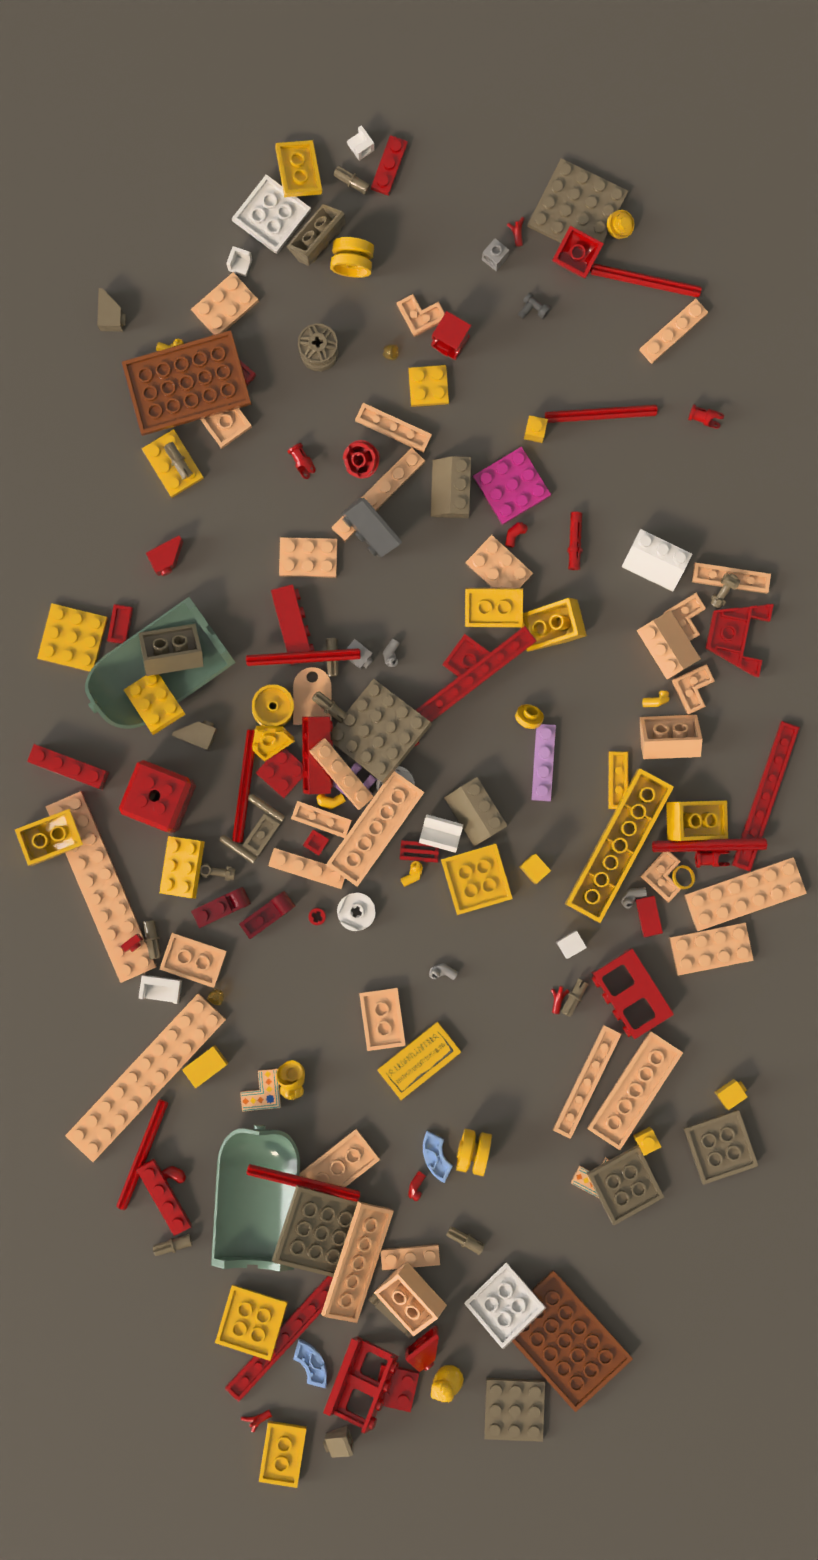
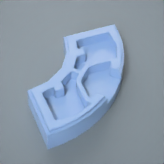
(434, 1156)
(312, 1362)

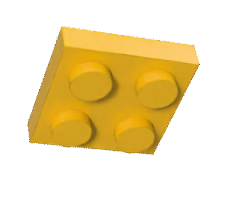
(428, 386)

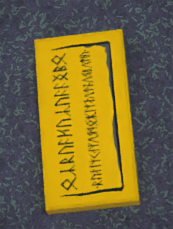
(419, 1060)

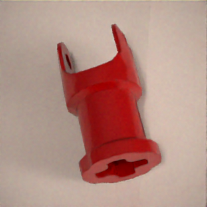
(705, 416)
(303, 462)
(709, 858)

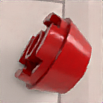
(361, 459)

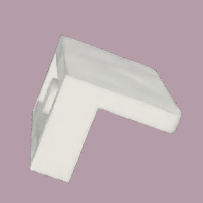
(441, 833)

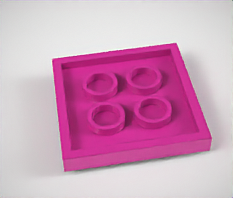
(511, 485)

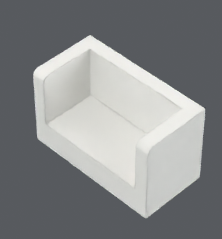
(160, 988)

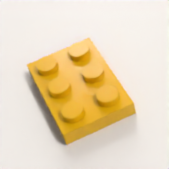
(298, 168)
(162, 464)
(494, 607)
(154, 702)
(182, 867)
(282, 1454)

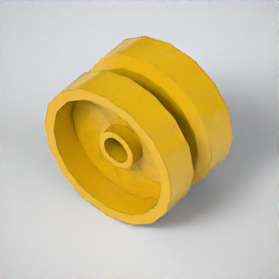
(352, 257)
(276, 696)
(472, 1151)

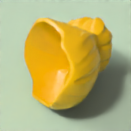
(291, 1078)
(446, 1383)

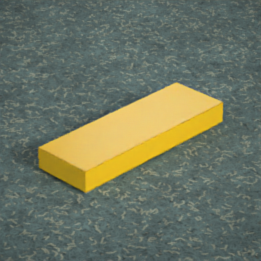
(617, 777)

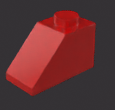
(165, 556)

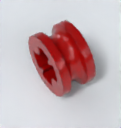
(311, 918)

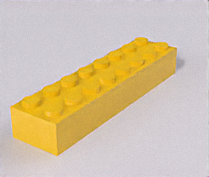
(619, 845)

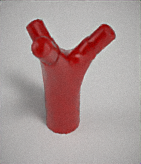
(517, 231)
(558, 998)
(256, 1420)

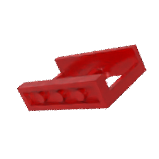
(642, 988)
(352, 1378)

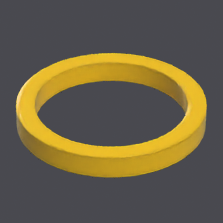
(692, 876)

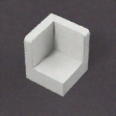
(361, 144)
(239, 261)
(571, 944)

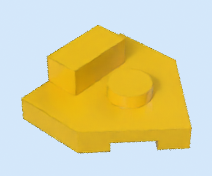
(270, 740)

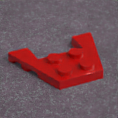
(729, 634)

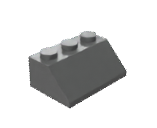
(370, 527)

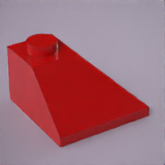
(423, 1351)

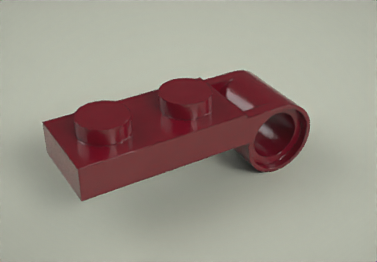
(221, 907)
(267, 915)

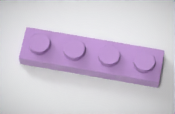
(543, 763)

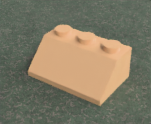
(668, 644)
(670, 737)
(410, 1299)

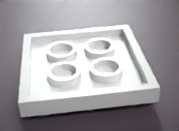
(270, 215)
(505, 1305)

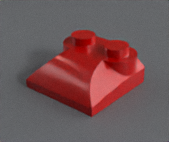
(577, 252)

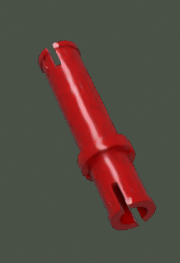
(575, 541)

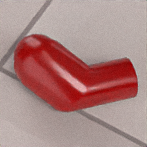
(515, 530)
(175, 1174)
(414, 1185)

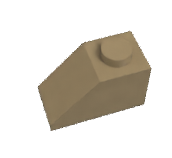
(109, 313)
(198, 734)
(339, 1442)

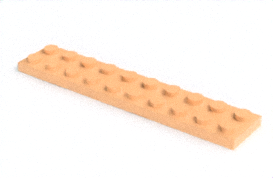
(104, 891)
(145, 1077)

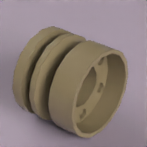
(318, 358)

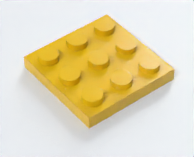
(72, 637)
(476, 879)
(251, 1322)

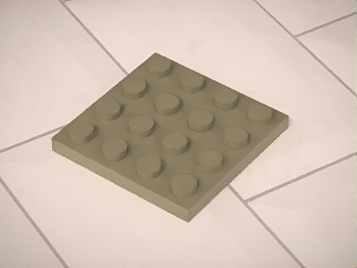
(576, 200)
(379, 731)
(314, 1231)

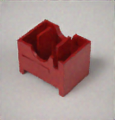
(450, 335)

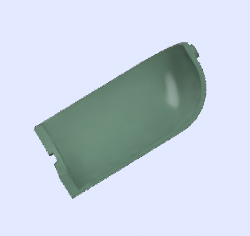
(125, 666)
(249, 1208)

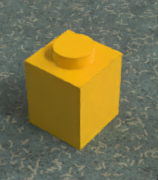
(535, 429)
(731, 1094)
(647, 1141)

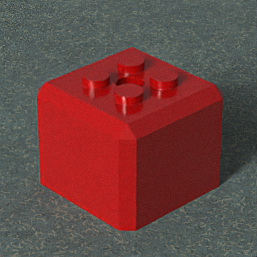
(174, 796)

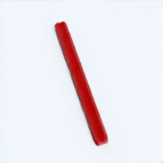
(646, 280)
(601, 413)
(303, 657)
(244, 788)
(709, 845)
(142, 1154)
(293, 1180)

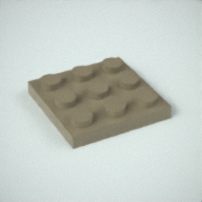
(720, 1147)
(625, 1185)
(514, 1409)

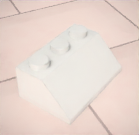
(656, 560)

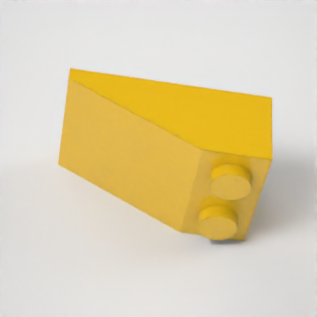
(555, 623)
(697, 820)
(48, 837)

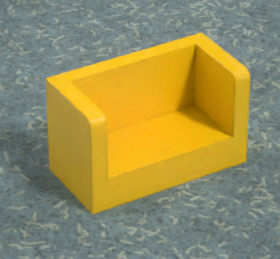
(534, 868)
(205, 1066)

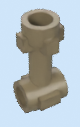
(730, 582)
(206, 870)

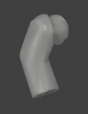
(389, 653)
(630, 896)
(441, 970)

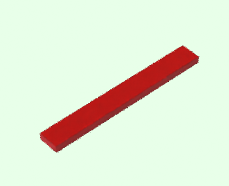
(477, 674)
(766, 792)
(289, 1332)

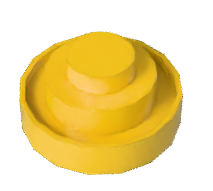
(620, 224)
(529, 716)

